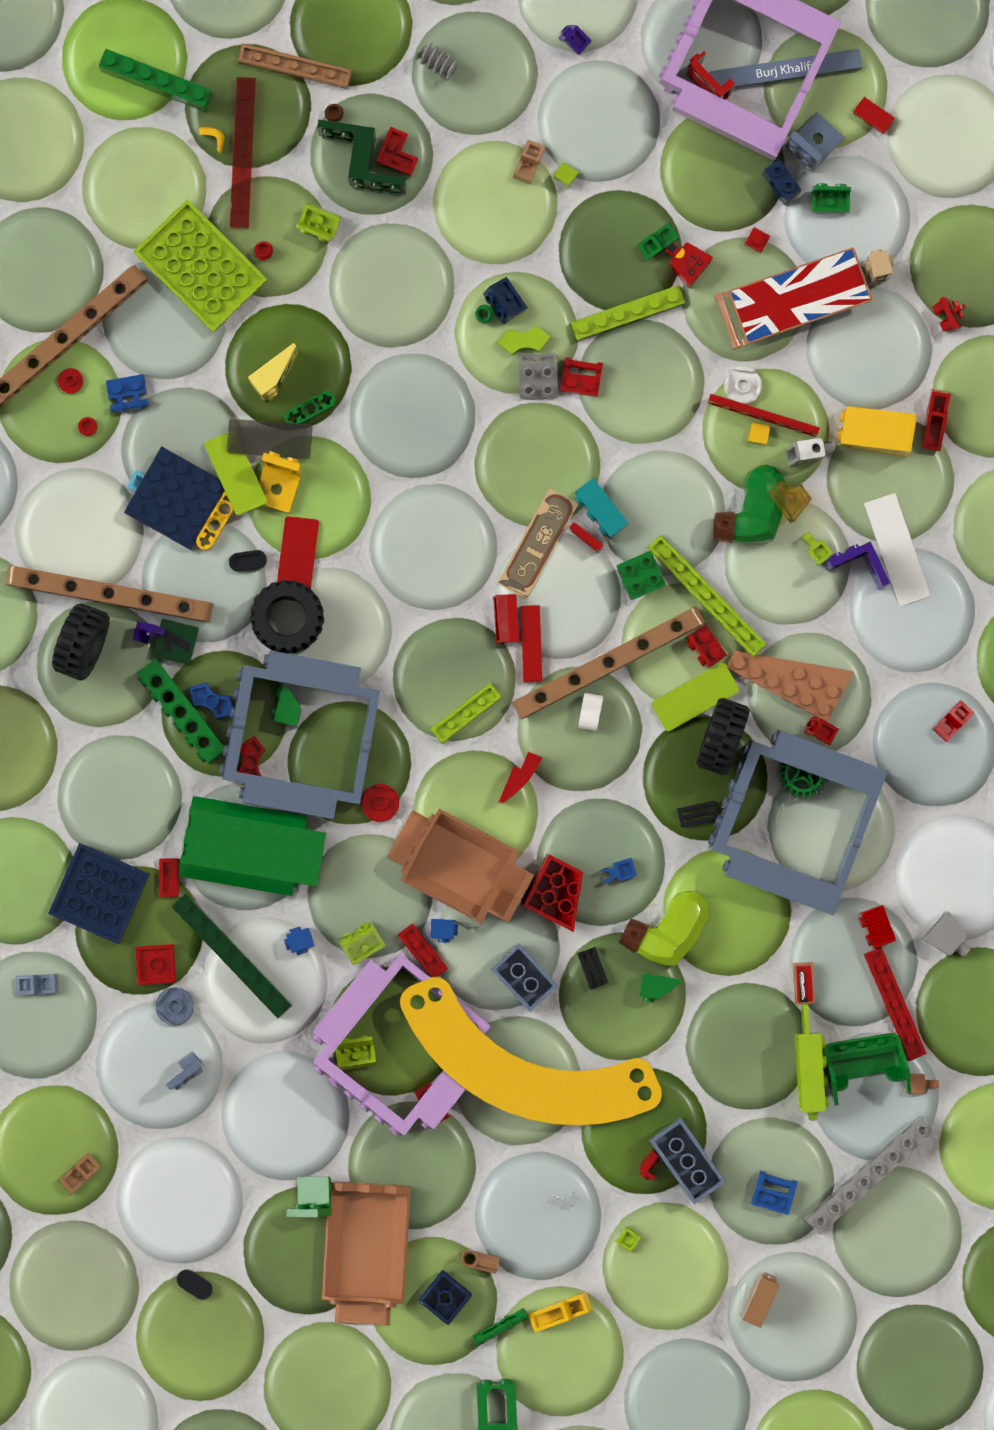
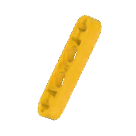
(215, 515)

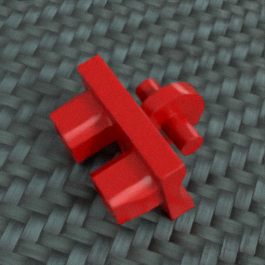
(952, 322)

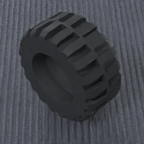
(268, 598)
(80, 641)
(723, 736)

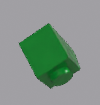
(656, 986)

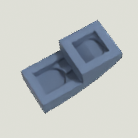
(37, 984)

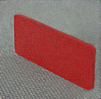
(298, 550)

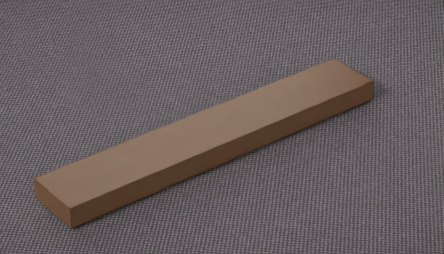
(294, 66)

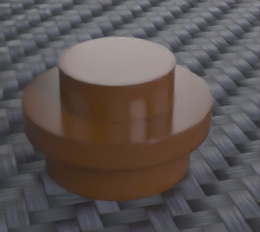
(334, 113)

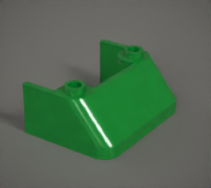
(864, 1058)

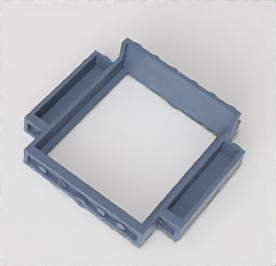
(286, 794)

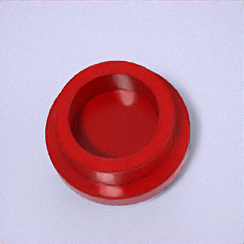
(263, 250)

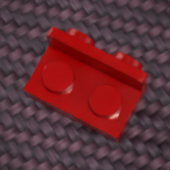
(706, 646)

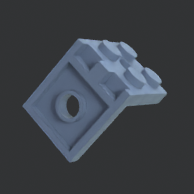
(807, 151)

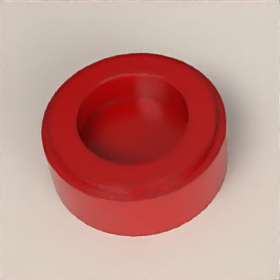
(87, 426)

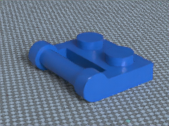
(773, 1199)

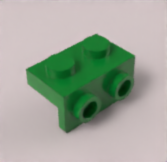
(830, 198)

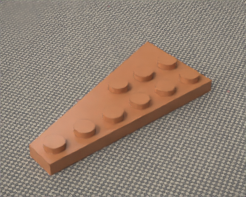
(802, 684)

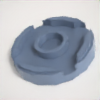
(174, 1006)

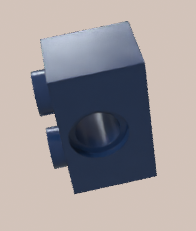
(782, 182)

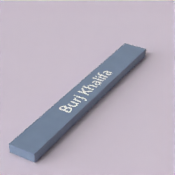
(788, 69)

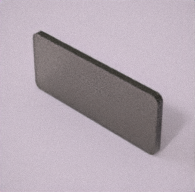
(260, 437)

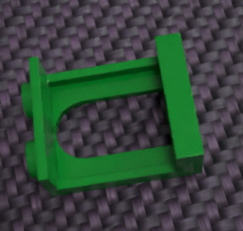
(510, 1390)

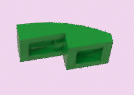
(658, 241)

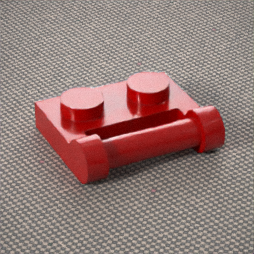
(581, 383)

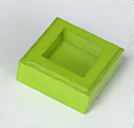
(628, 1239)

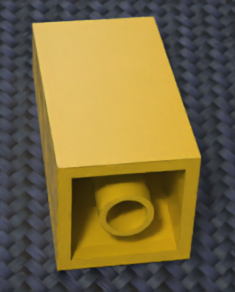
(877, 430)

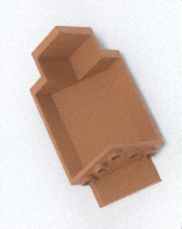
(460, 866)

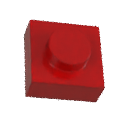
(757, 240)

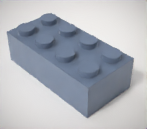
(687, 1160)

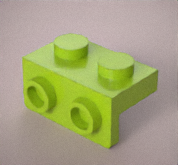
(319, 222)
(356, 1053)

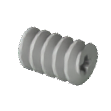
(437, 60)

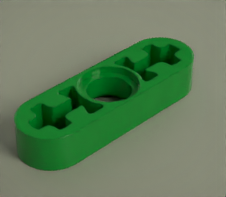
(319, 397)

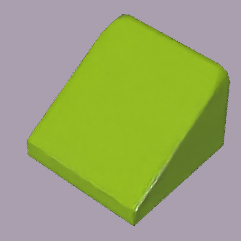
(565, 175)

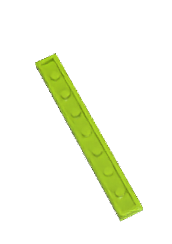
(707, 596)

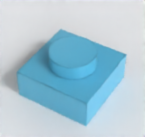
(135, 480)

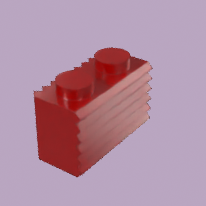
(877, 927)

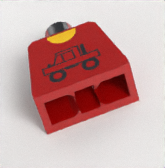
(688, 262)

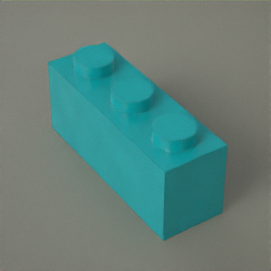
(600, 509)

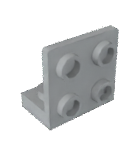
(538, 376)

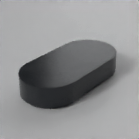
(248, 561)
(194, 1284)

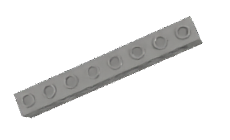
(869, 1174)

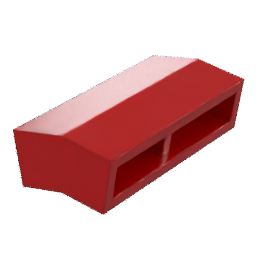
(506, 618)

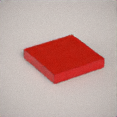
(155, 964)

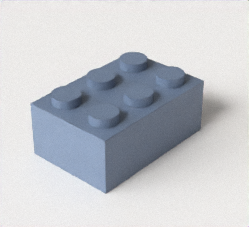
(524, 977)

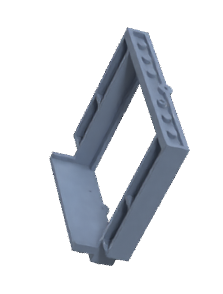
(814, 760)

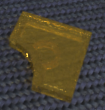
(790, 499)

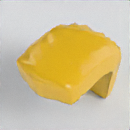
(204, 131)

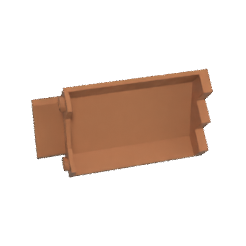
(366, 1251)

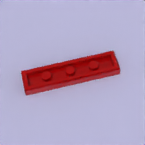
(531, 643)

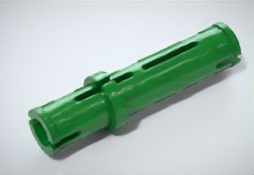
(501, 1326)

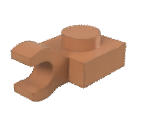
(919, 1083)

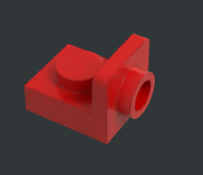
(821, 730)
(649, 1162)

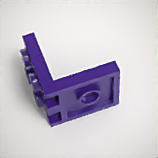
(871, 559)

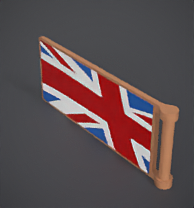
(795, 297)

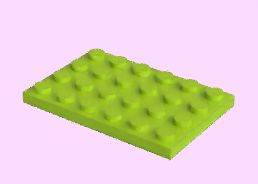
(200, 266)

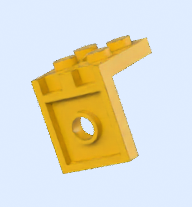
(283, 473)

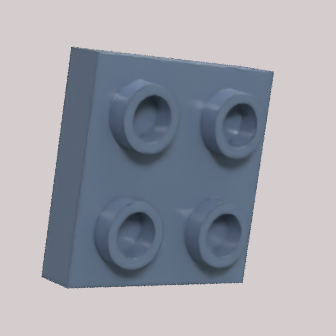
(192, 1067)

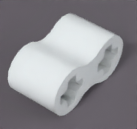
(590, 711)

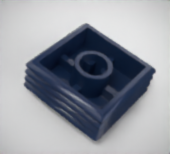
(445, 1310)

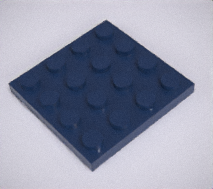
(175, 498)
(99, 893)

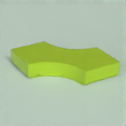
(532, 339)

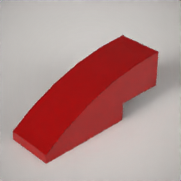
(936, 419)
(519, 777)

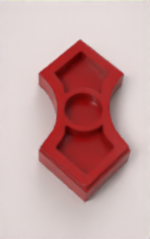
(252, 752)

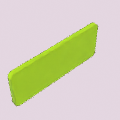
(235, 476)
(695, 696)

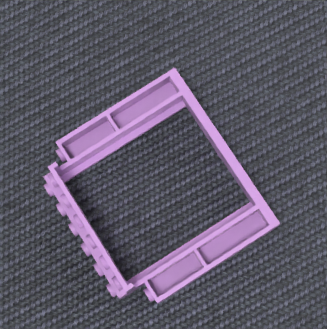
(726, 117)

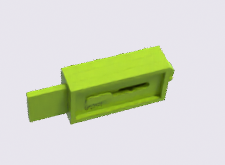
(809, 1068)

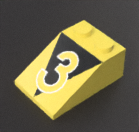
(271, 376)

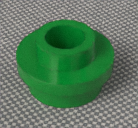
(479, 314)

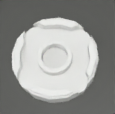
(743, 385)

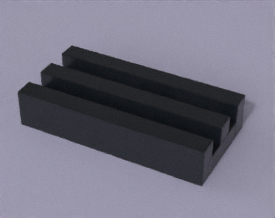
(713, 810)
(598, 983)

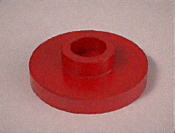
(70, 381)

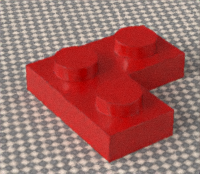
(392, 155)

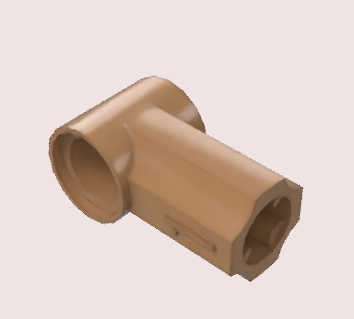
(482, 1261)

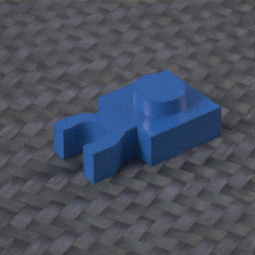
(622, 870)

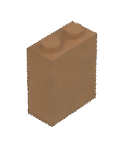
(760, 1299)

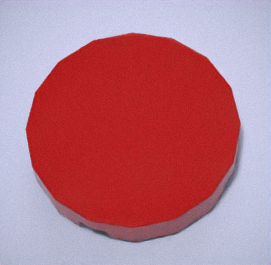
(380, 802)

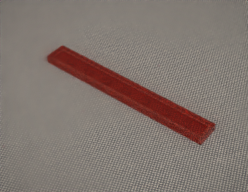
(242, 152)

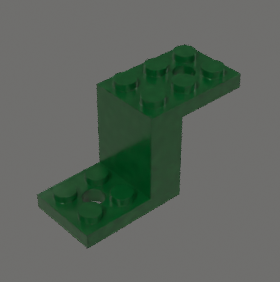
(361, 157)

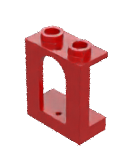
(696, 66)

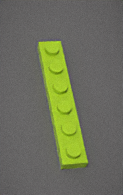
(627, 313)

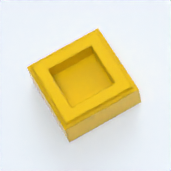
(759, 433)

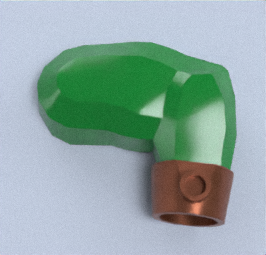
(759, 513)

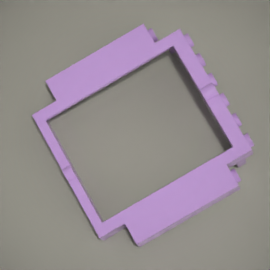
(344, 1017)

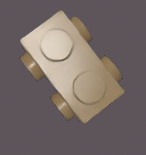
(878, 266)

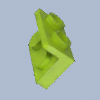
(361, 943)

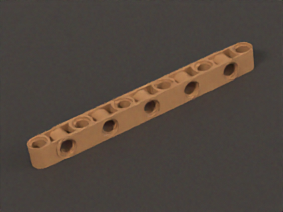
(75, 328)
(95, 592)
(595, 668)

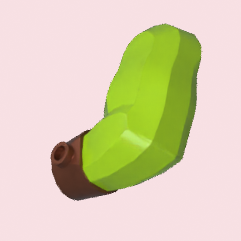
(674, 933)

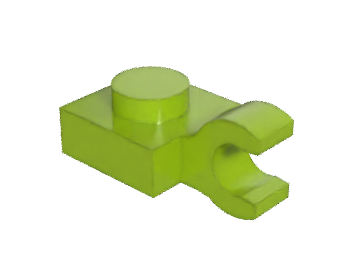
(818, 550)

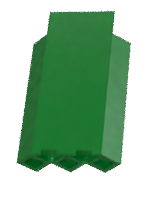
(250, 847)

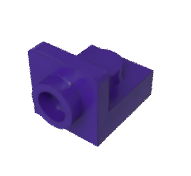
(574, 38)
(146, 630)

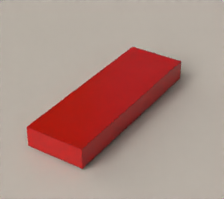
(422, 951)

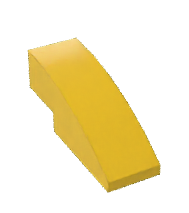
(560, 1311)

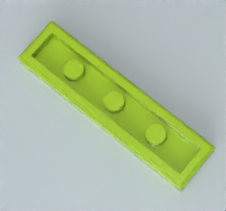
(466, 713)

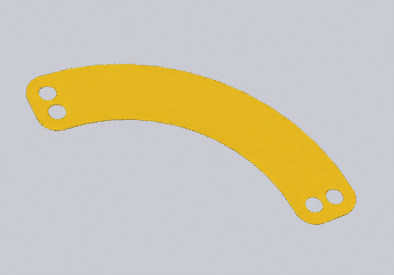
(518, 1085)

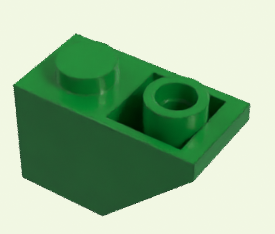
(288, 708)

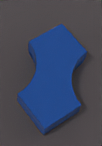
(203, 696)

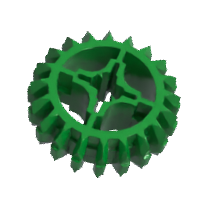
(789, 782)

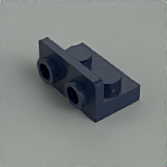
(504, 300)

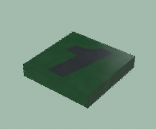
(177, 643)

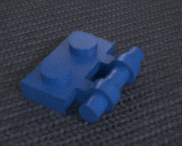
(124, 388)

